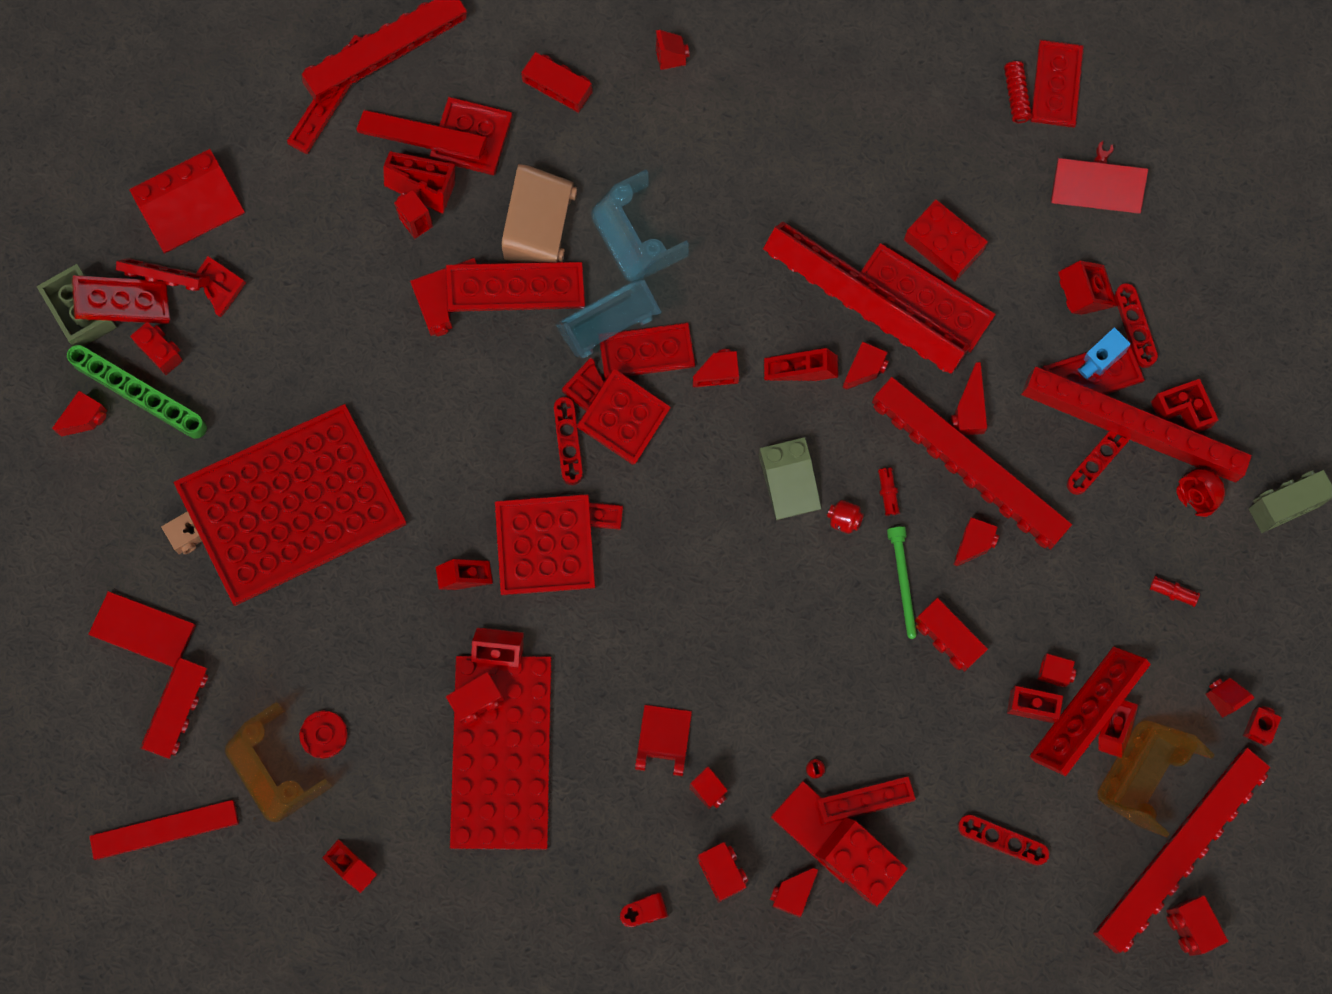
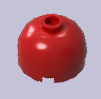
(1203, 489)

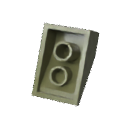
(790, 478)

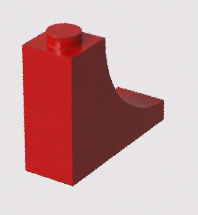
(432, 300)

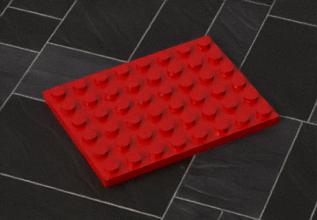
(289, 504)

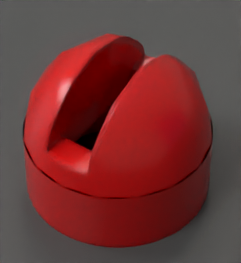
(810, 769)

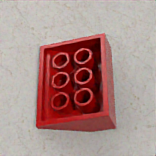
(186, 201)

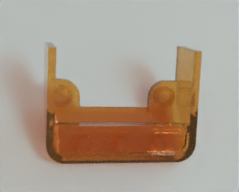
(1141, 768)
(273, 801)

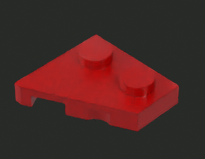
(222, 286)
(584, 385)

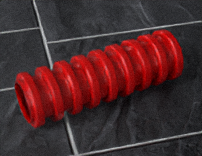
(1017, 91)

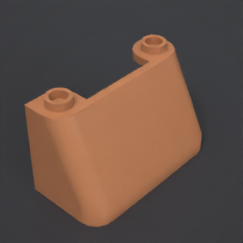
(536, 216)

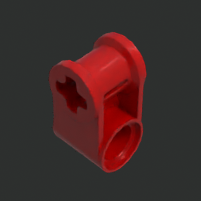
(648, 910)

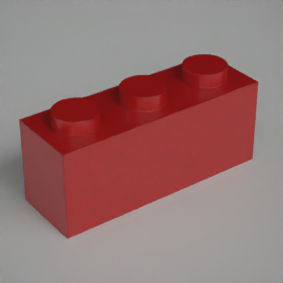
(557, 81)
(950, 635)

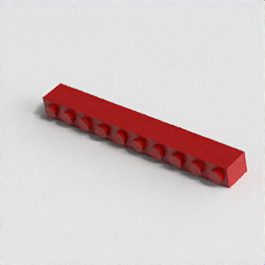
(866, 297)
(1136, 424)
(971, 463)
(1181, 851)

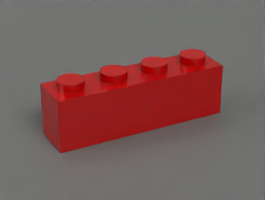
(173, 708)

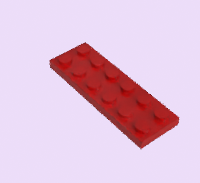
(514, 286)
(929, 295)
(1089, 710)

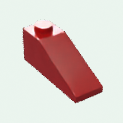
(802, 366)
(970, 412)

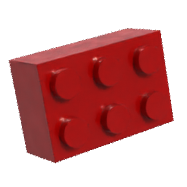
(945, 240)
(861, 861)

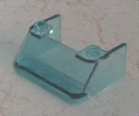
(632, 257)
(607, 317)

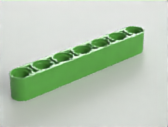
(130, 384)

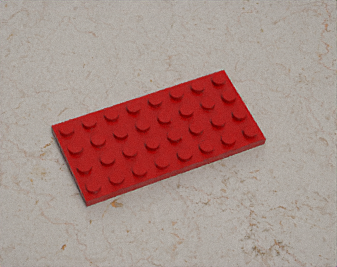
(503, 760)

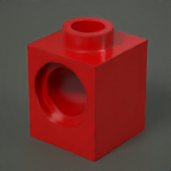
(1057, 670)
(1253, 730)

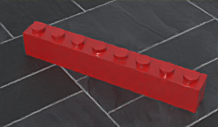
(382, 47)

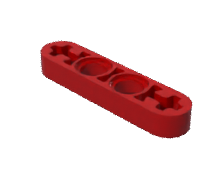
(1138, 325)
(568, 441)
(1096, 457)
(1002, 842)

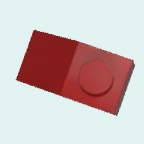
(670, 50)
(866, 365)
(718, 370)
(80, 416)
(976, 541)
(463, 574)
(1228, 696)
(1118, 729)
(709, 789)
(349, 866)
(793, 893)

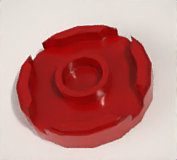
(329, 738)

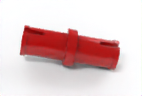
(888, 491)
(1174, 591)

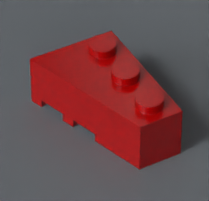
(428, 178)

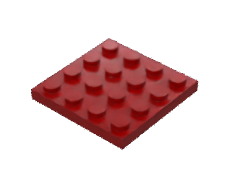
(544, 545)

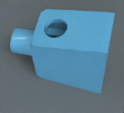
(1110, 348)

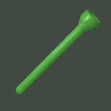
(897, 537)

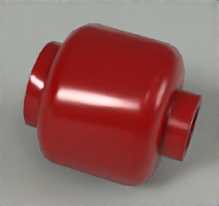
(845, 516)

